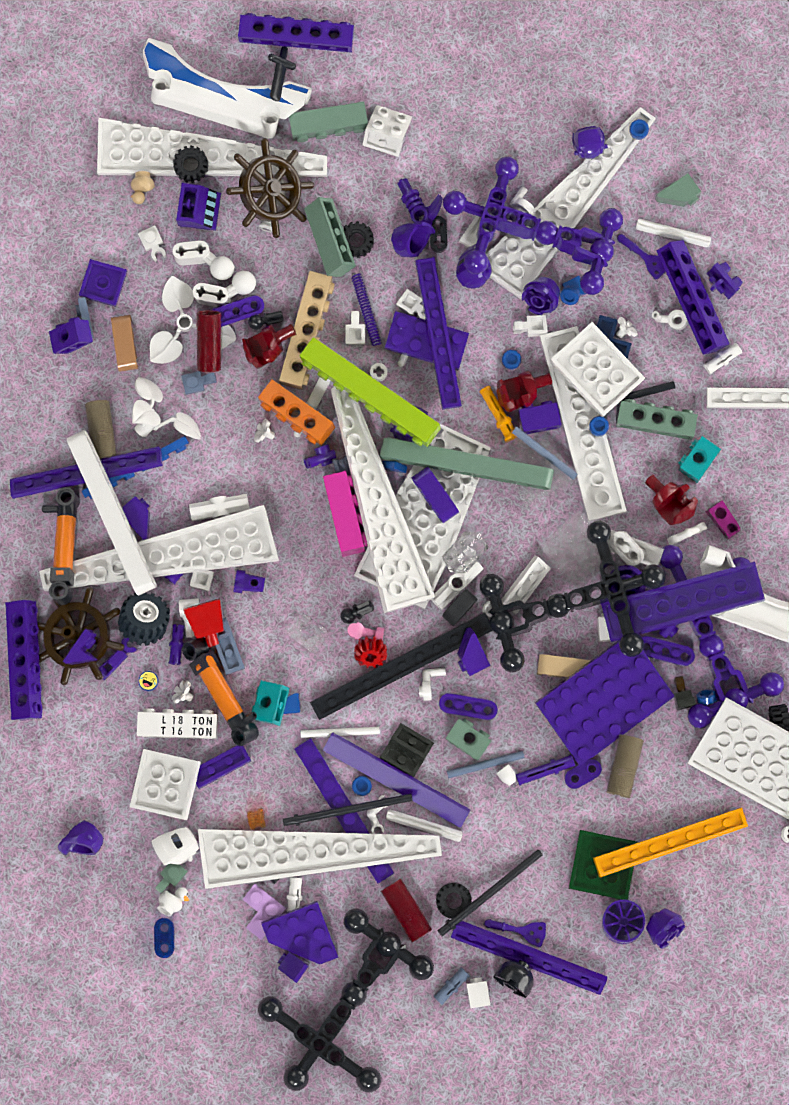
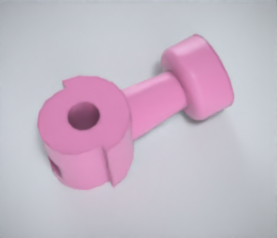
(357, 631)

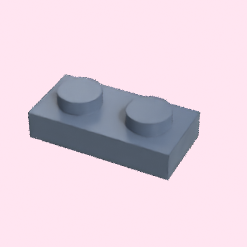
(82, 310)

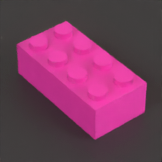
(343, 512)

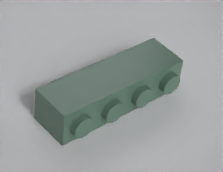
(328, 121)
(329, 237)

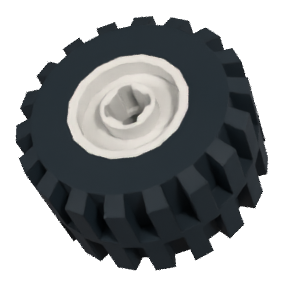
(143, 618)

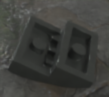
(406, 750)

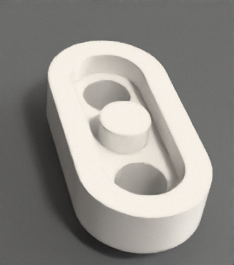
(625, 550)

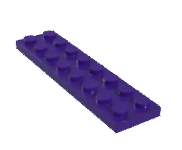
(688, 600)

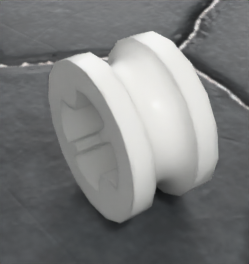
(374, 375)

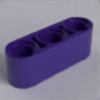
(435, 494)

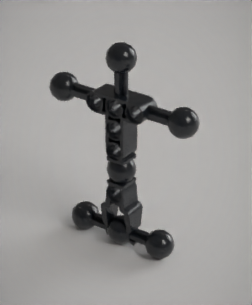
(560, 604)
(353, 995)

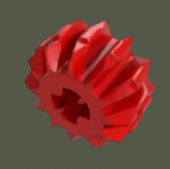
(370, 652)

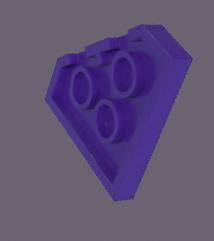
(302, 933)

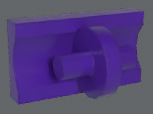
(722, 281)

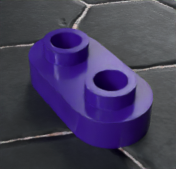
(583, 774)

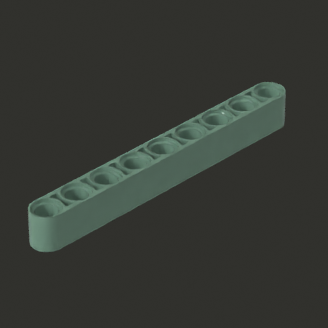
(467, 464)

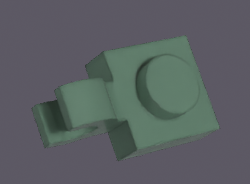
(172, 874)

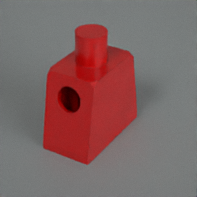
(206, 620)

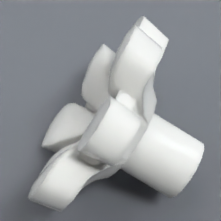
(625, 328)
(263, 431)
(182, 692)

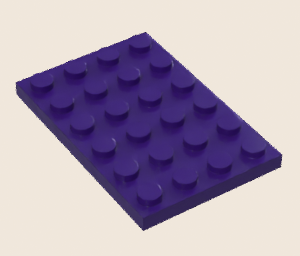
(603, 701)

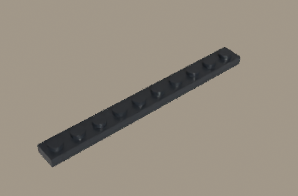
(398, 667)

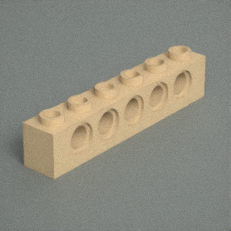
(314, 283)

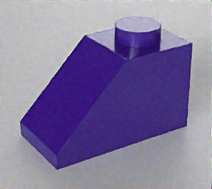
(138, 516)
(471, 654)
(292, 966)

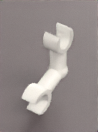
(688, 532)
(373, 818)

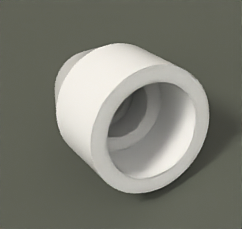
(507, 775)

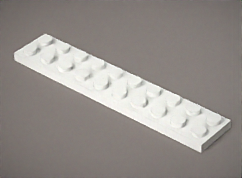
(588, 452)

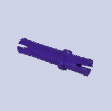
(567, 763)

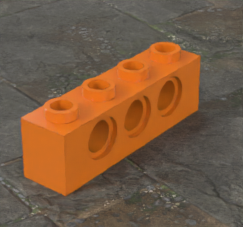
(275, 392)

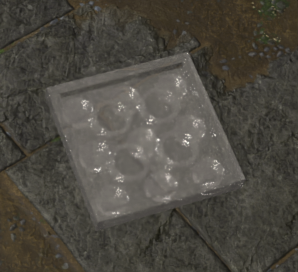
(531, 496)
(572, 552)

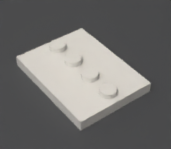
(597, 369)

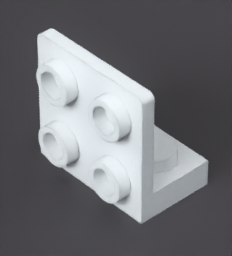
(386, 130)

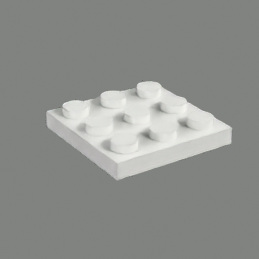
(165, 784)

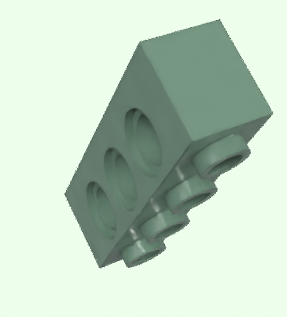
(646, 424)

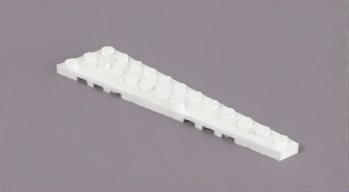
(135, 148)
(520, 260)
(215, 544)
(390, 544)
(256, 856)

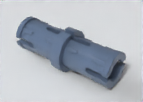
(451, 986)

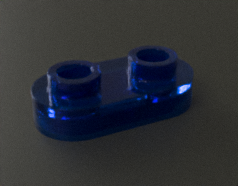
(164, 938)

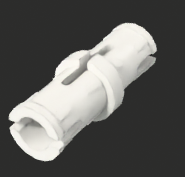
(722, 358)
(294, 893)

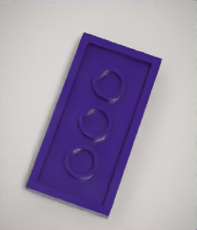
(410, 337)

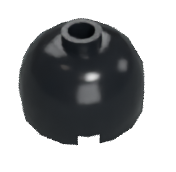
(515, 977)

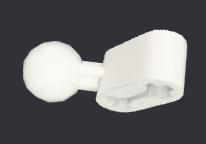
(220, 267)
(242, 283)

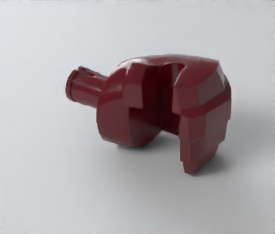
(266, 345)
(520, 390)
(672, 501)

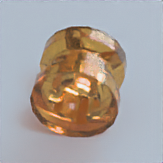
(256, 819)

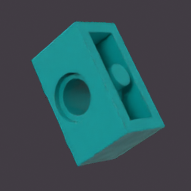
(706, 450)
(274, 712)

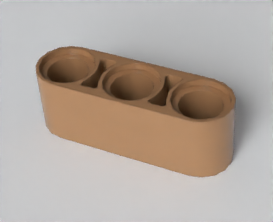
(124, 343)

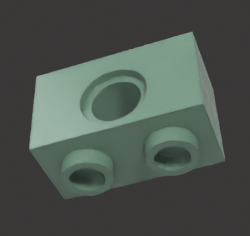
(456, 737)

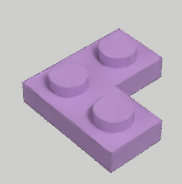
(266, 907)

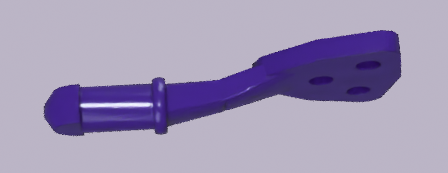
(649, 259)
(524, 931)

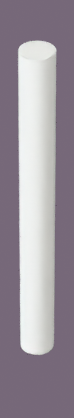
(340, 731)

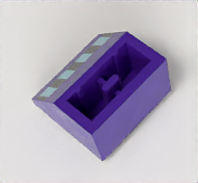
(198, 207)

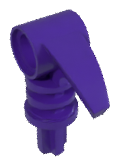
(416, 206)

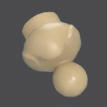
(140, 184)

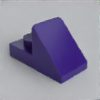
(78, 652)

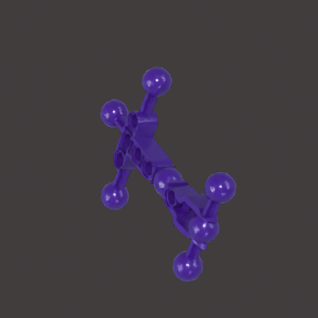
(544, 232)
(712, 648)

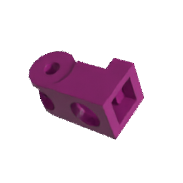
(723, 519)

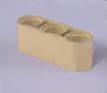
(559, 666)

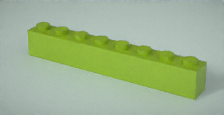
(370, 392)

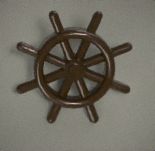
(269, 188)
(73, 632)

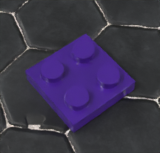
(103, 283)

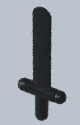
(279, 74)

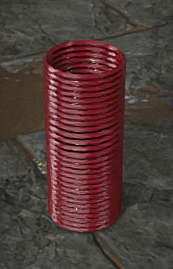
(208, 341)
(401, 903)

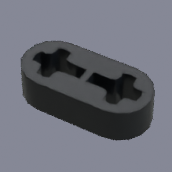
(443, 235)

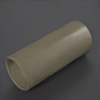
(100, 419)
(626, 759)

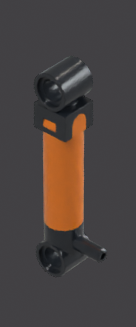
(61, 574)
(205, 665)

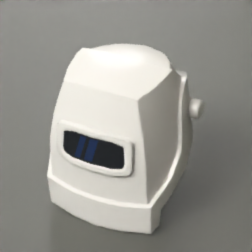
(175, 846)

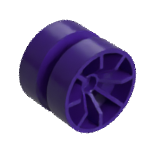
(623, 922)

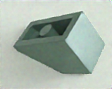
(680, 192)

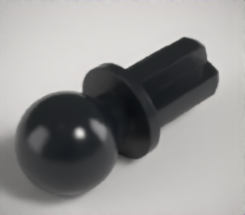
(256, 321)
(349, 615)

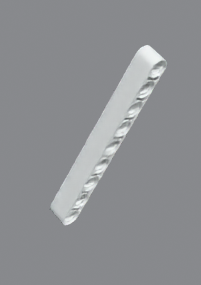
(111, 512)

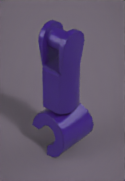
(116, 659)

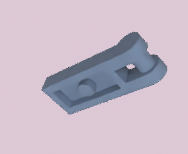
(228, 650)

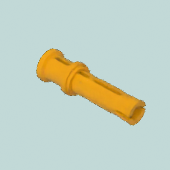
(504, 422)

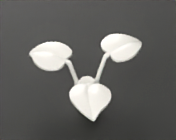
(165, 347)
(149, 420)

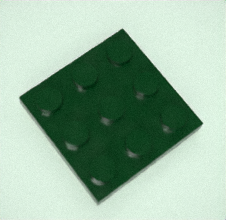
(584, 872)

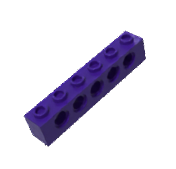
(342, 43)
(693, 297)
(23, 660)

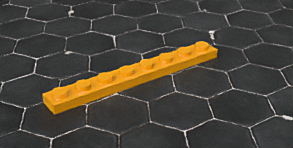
(670, 842)

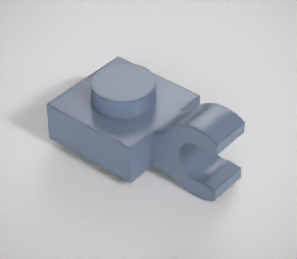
(195, 382)

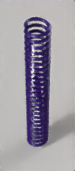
(366, 302)

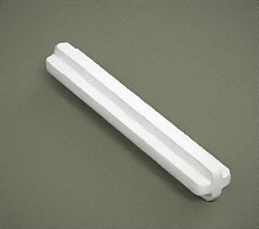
(673, 233)
(424, 825)

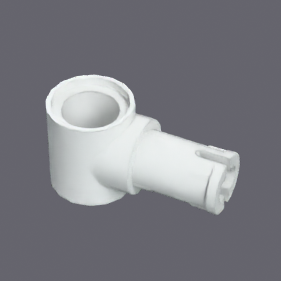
(184, 603)

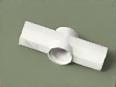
(218, 507)
(448, 592)

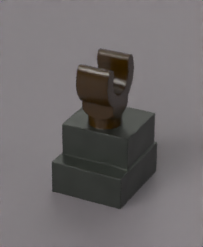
(683, 698)

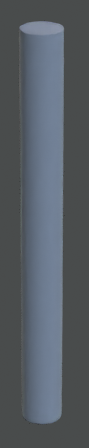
(545, 453)
(485, 764)

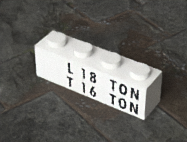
(177, 724)

